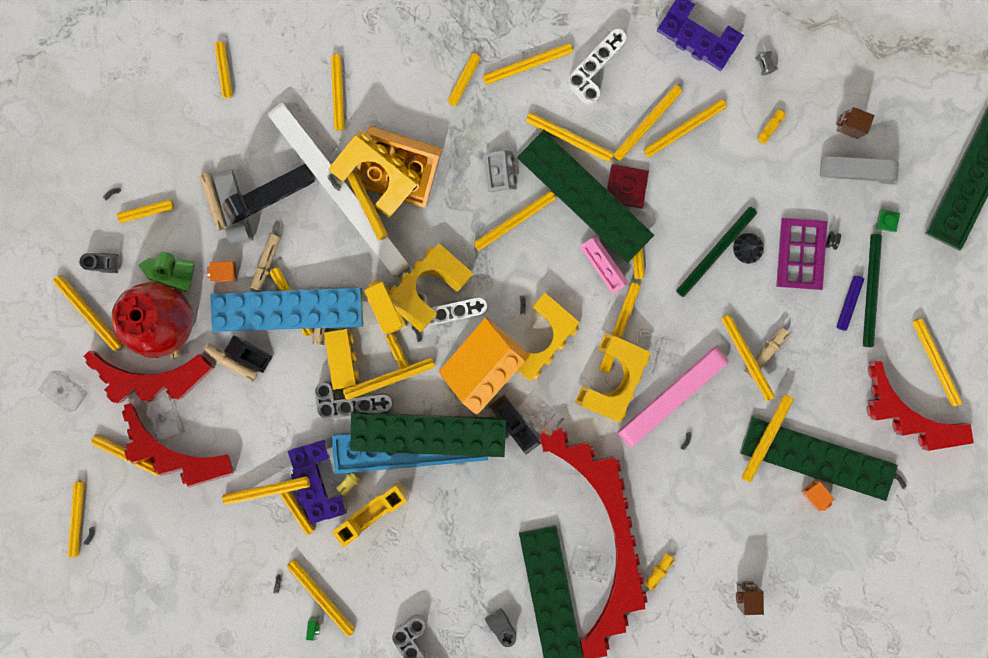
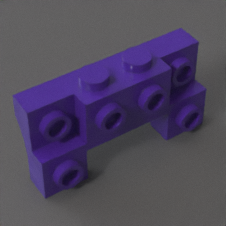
(696, 39)
(314, 497)

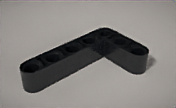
(242, 206)

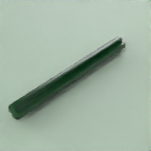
(716, 252)
(872, 290)

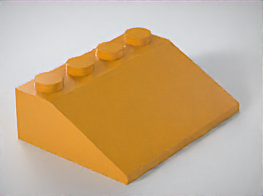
(414, 155)
(482, 365)

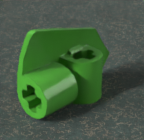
(168, 271)

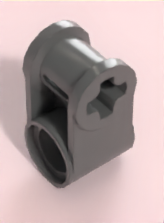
(102, 262)
(499, 625)

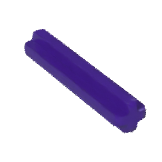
(850, 303)

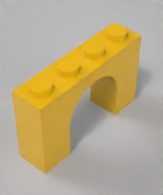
(363, 149)
(437, 263)
(383, 307)
(562, 325)
(633, 361)
(356, 523)

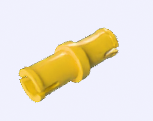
(659, 571)

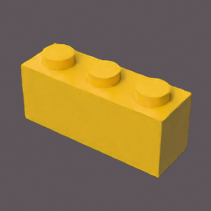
(341, 359)

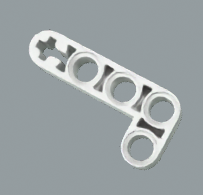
(599, 62)
(450, 310)

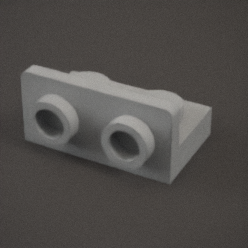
(500, 171)

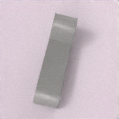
(860, 169)
(227, 186)
(354, 403)
(411, 635)

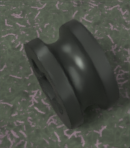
(833, 240)

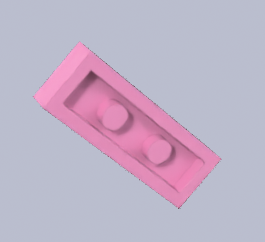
(604, 264)

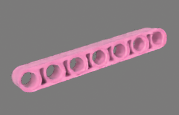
(673, 397)

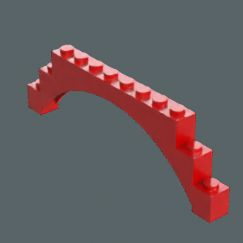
(626, 589)

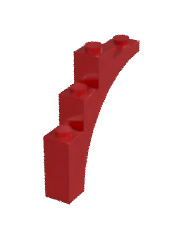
(148, 387)
(906, 421)
(195, 469)

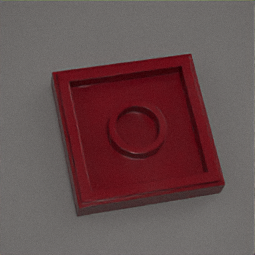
(628, 185)

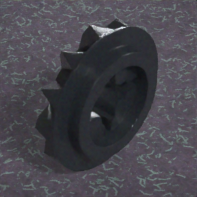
(741, 242)

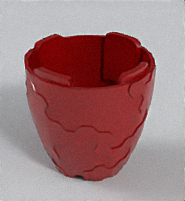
(163, 323)

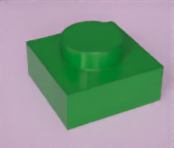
(887, 220)
(313, 628)

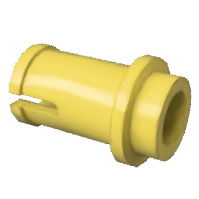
(348, 483)

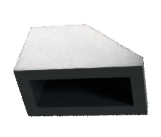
(248, 354)

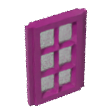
(801, 254)

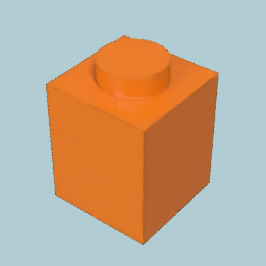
(222, 271)
(818, 495)

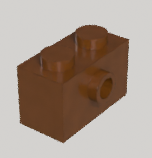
(854, 122)
(750, 598)

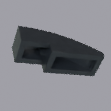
(515, 424)

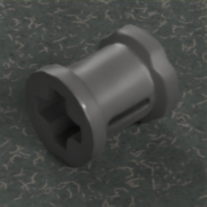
(766, 63)

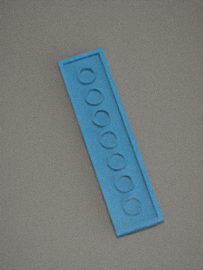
(287, 310)
(356, 461)

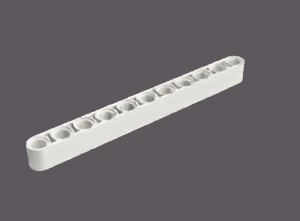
(345, 197)

